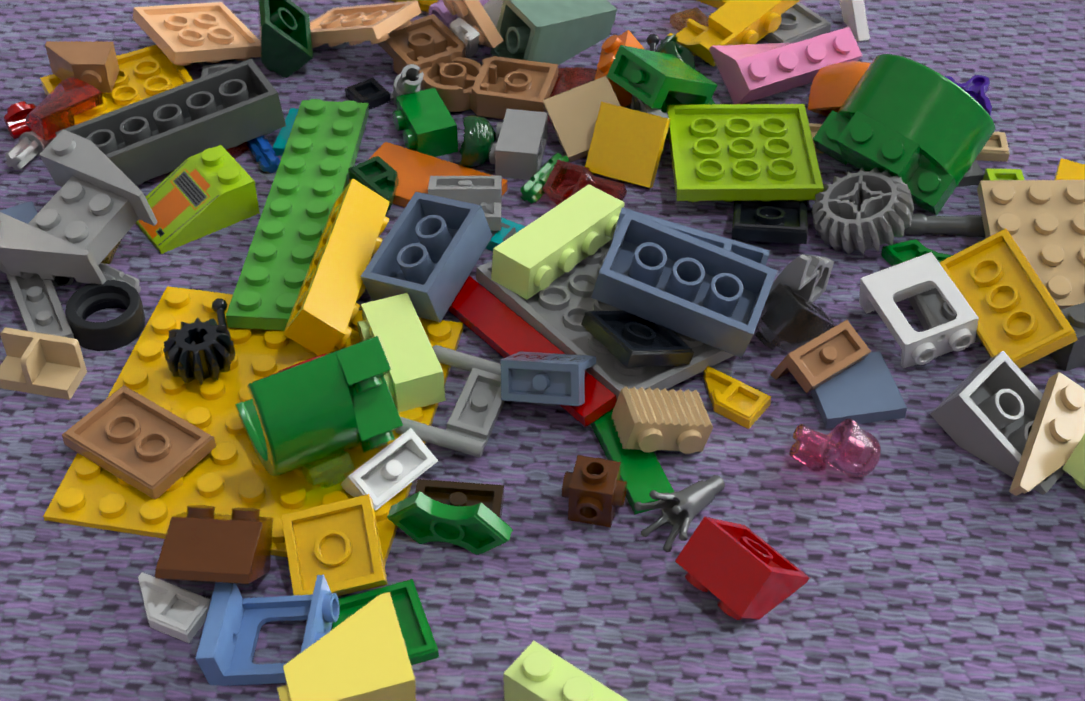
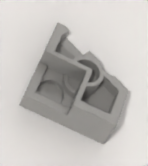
(806, 276)

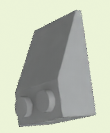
(994, 415)

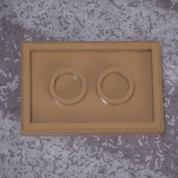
(139, 441)

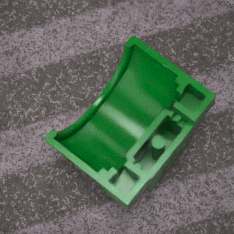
(906, 113)
(321, 408)

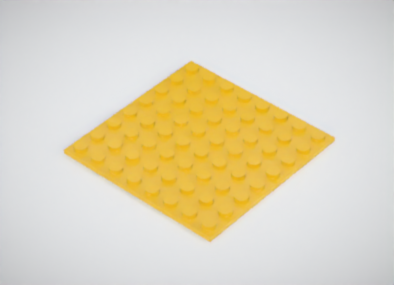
(232, 471)

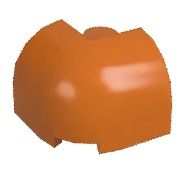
(833, 86)

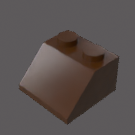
(216, 546)

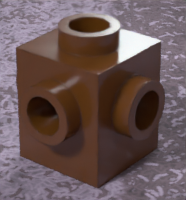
(594, 490)

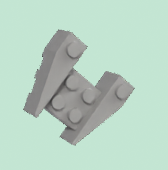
(79, 221)

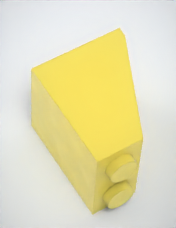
(354, 661)

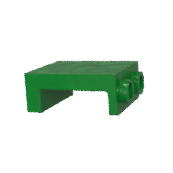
(655, 74)

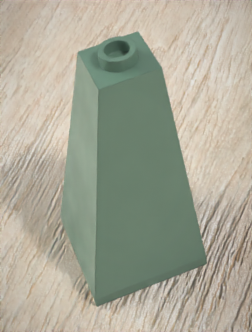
(552, 28)

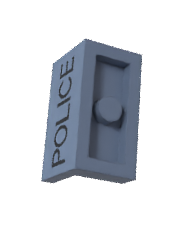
(545, 378)

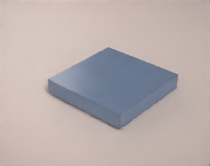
(861, 394)

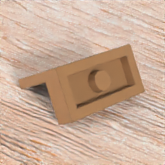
(824, 357)

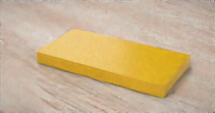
(1009, 300)

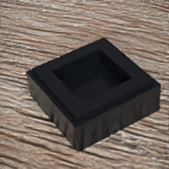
(368, 92)

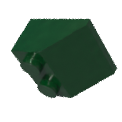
(284, 36)

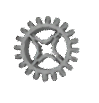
(863, 210)

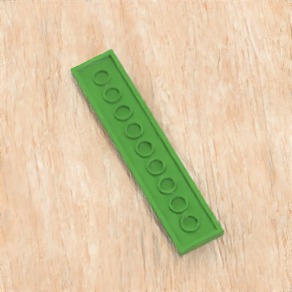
(296, 211)

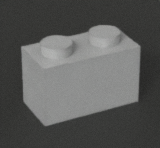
(519, 144)

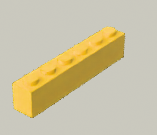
(333, 278)

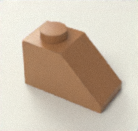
(85, 61)

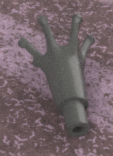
(681, 507)

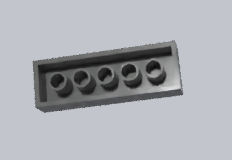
(184, 121)

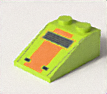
(199, 199)

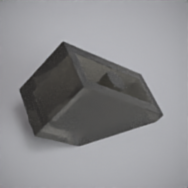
(790, 320)

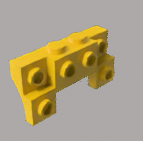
(733, 24)

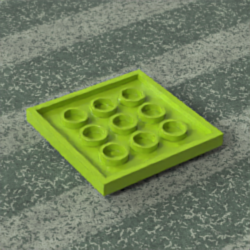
(743, 152)

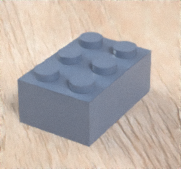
(429, 253)

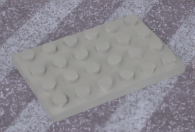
(559, 315)

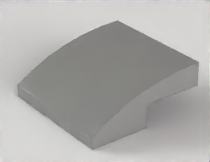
(475, 190)

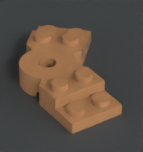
(463, 82)

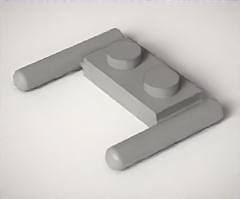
(474, 411)

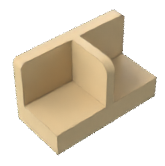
(41, 363)

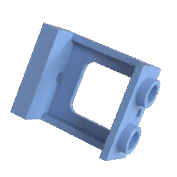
(235, 624)

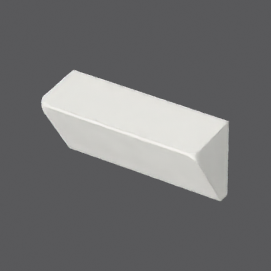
(391, 469)

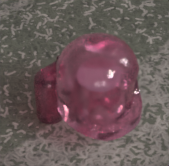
(843, 448)

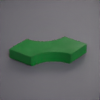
(466, 526)

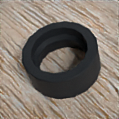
(108, 334)

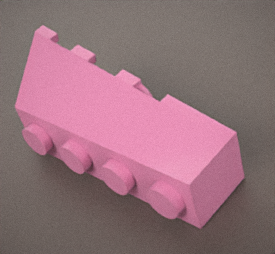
(768, 69)

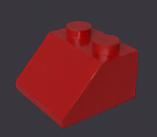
(738, 569)

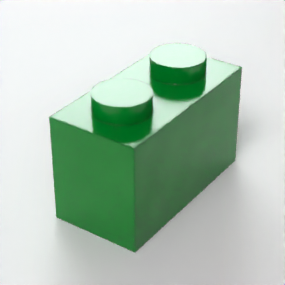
(426, 123)

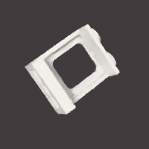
(910, 278)

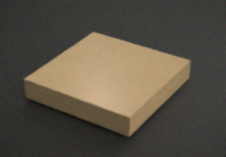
(576, 113)

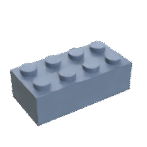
(684, 284)

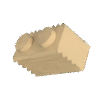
(661, 420)

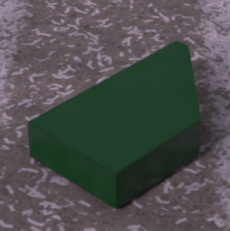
(376, 176)

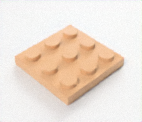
(197, 32)

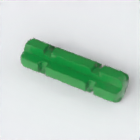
(533, 188)

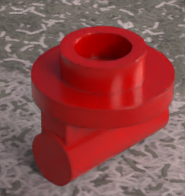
(16, 118)

